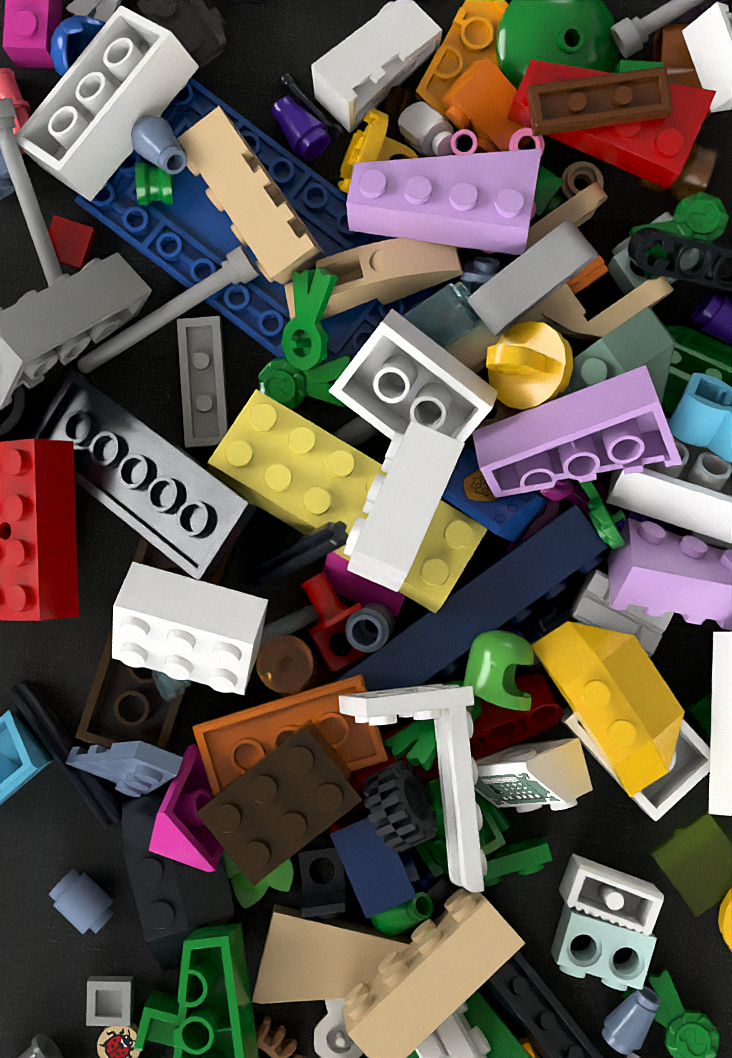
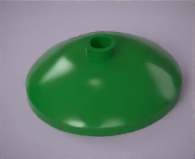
(537, 33)

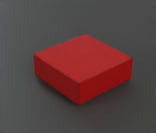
(71, 241)

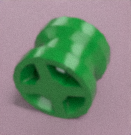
(153, 184)

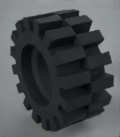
(399, 806)

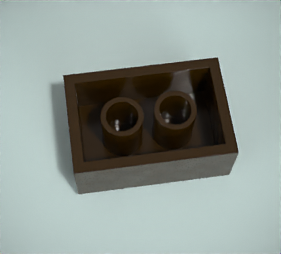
(282, 802)

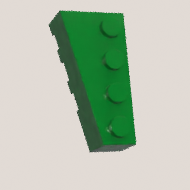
(215, 997)

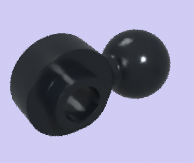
(544, 619)

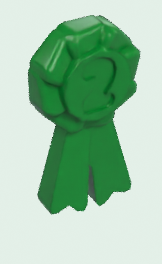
(694, 216)
(303, 336)
(292, 386)
(602, 518)
(420, 737)
(686, 1031)

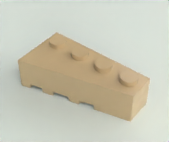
(249, 197)

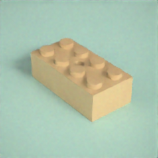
(429, 977)

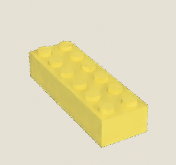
(319, 479)

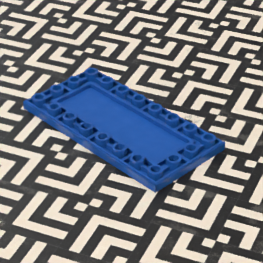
(194, 236)

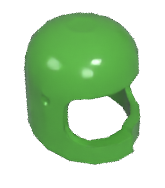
(493, 668)

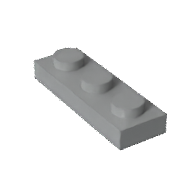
(202, 381)

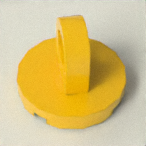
(371, 146)
(529, 365)

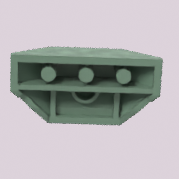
(629, 346)

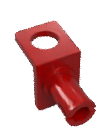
(332, 619)

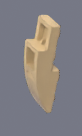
(384, 272)

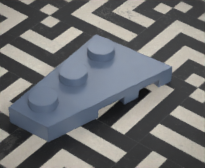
(132, 765)

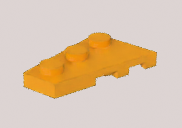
(468, 41)

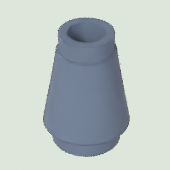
(157, 143)
(631, 1020)

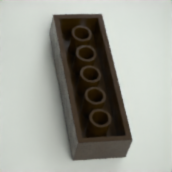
(125, 698)

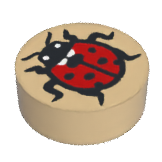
(118, 1042)

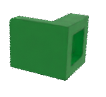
(158, 1020)

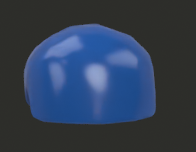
(71, 40)

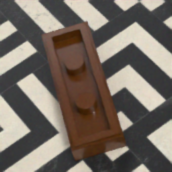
(599, 101)

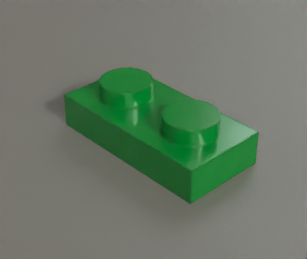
(522, 856)

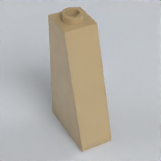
(318, 957)

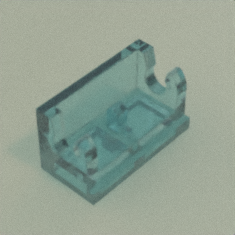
(445, 314)

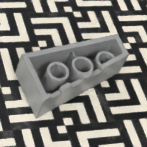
(65, 319)

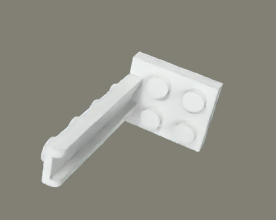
(456, 766)

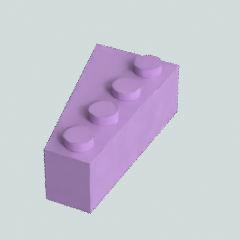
(448, 200)
(577, 436)
(670, 575)

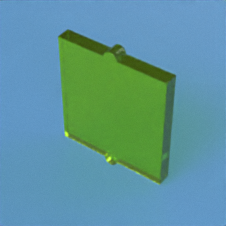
(698, 863)

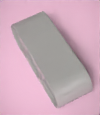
(532, 277)

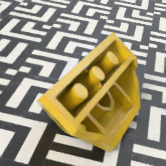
(615, 698)

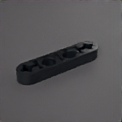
(704, 272)

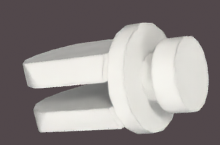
(426, 130)

